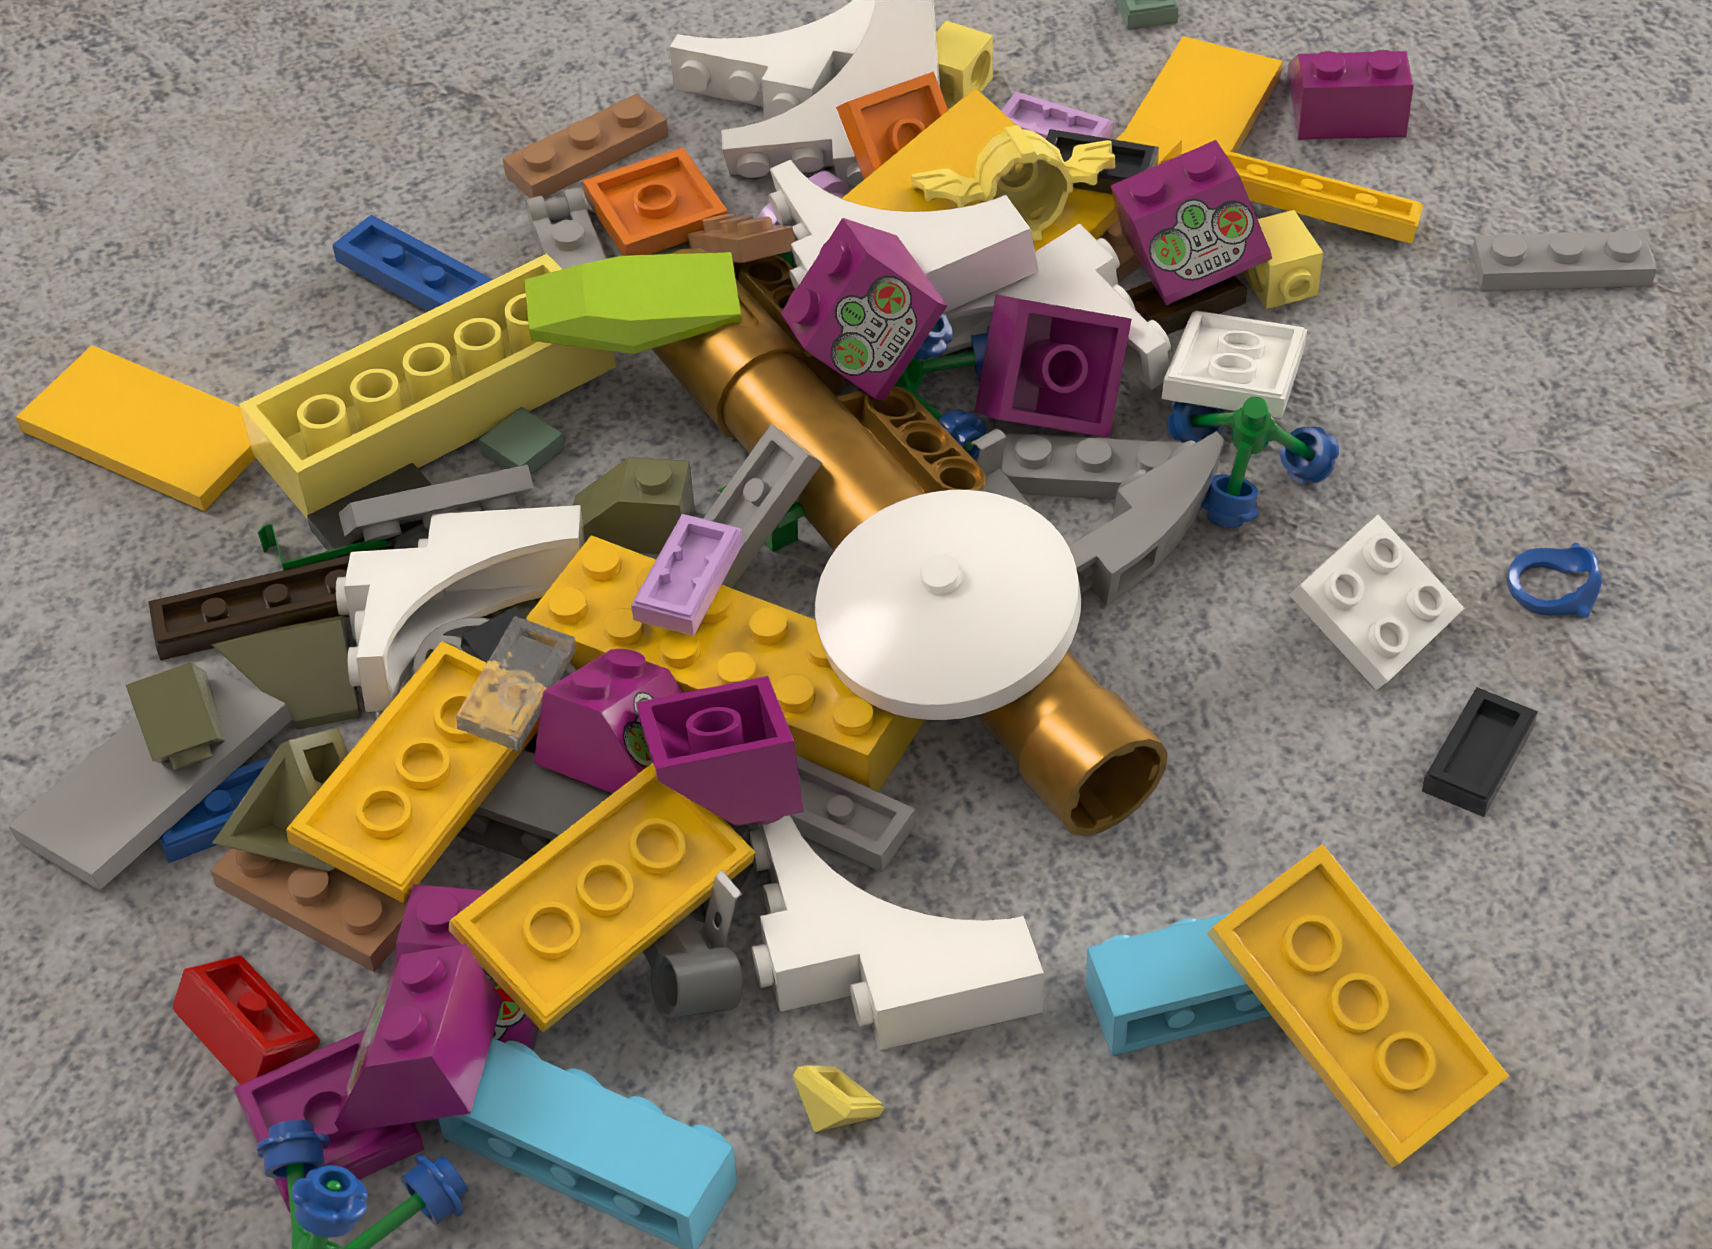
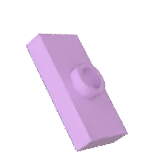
(1043, 115)
(687, 574)

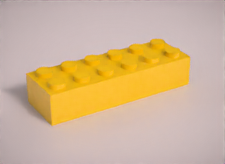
(734, 643)

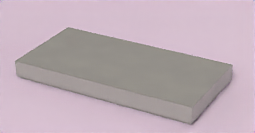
(125, 801)

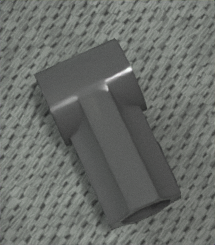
(691, 974)

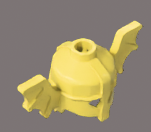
(1025, 171)

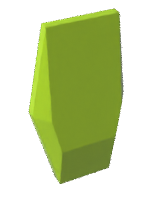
(633, 301)

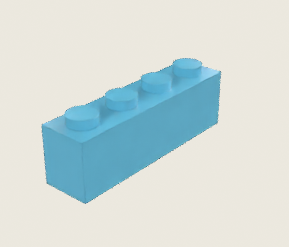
(1166, 986)
(597, 1145)

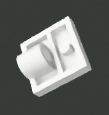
(1377, 602)

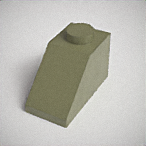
(638, 503)
(177, 715)

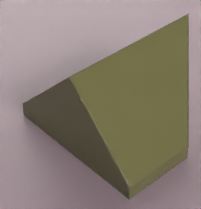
(300, 667)
(280, 794)

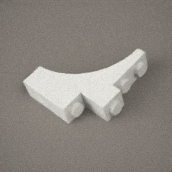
(772, 68)
(811, 135)
(959, 249)
(1078, 275)
(461, 571)
(901, 967)

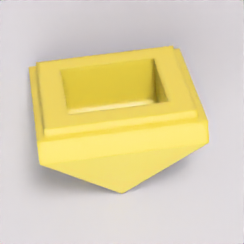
(834, 1098)

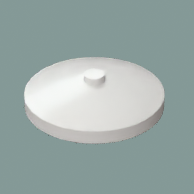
(948, 604)

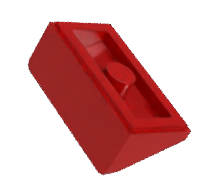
(241, 1018)

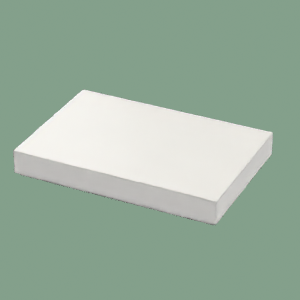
(1232, 359)

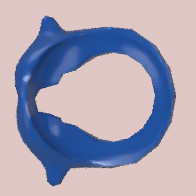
(1567, 560)

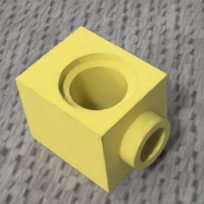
(963, 61)
(1294, 265)

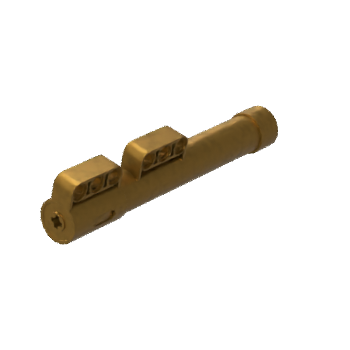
(1069, 735)

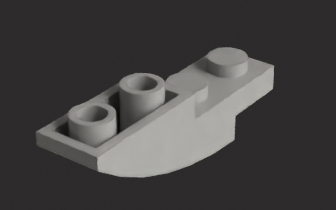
(1147, 521)

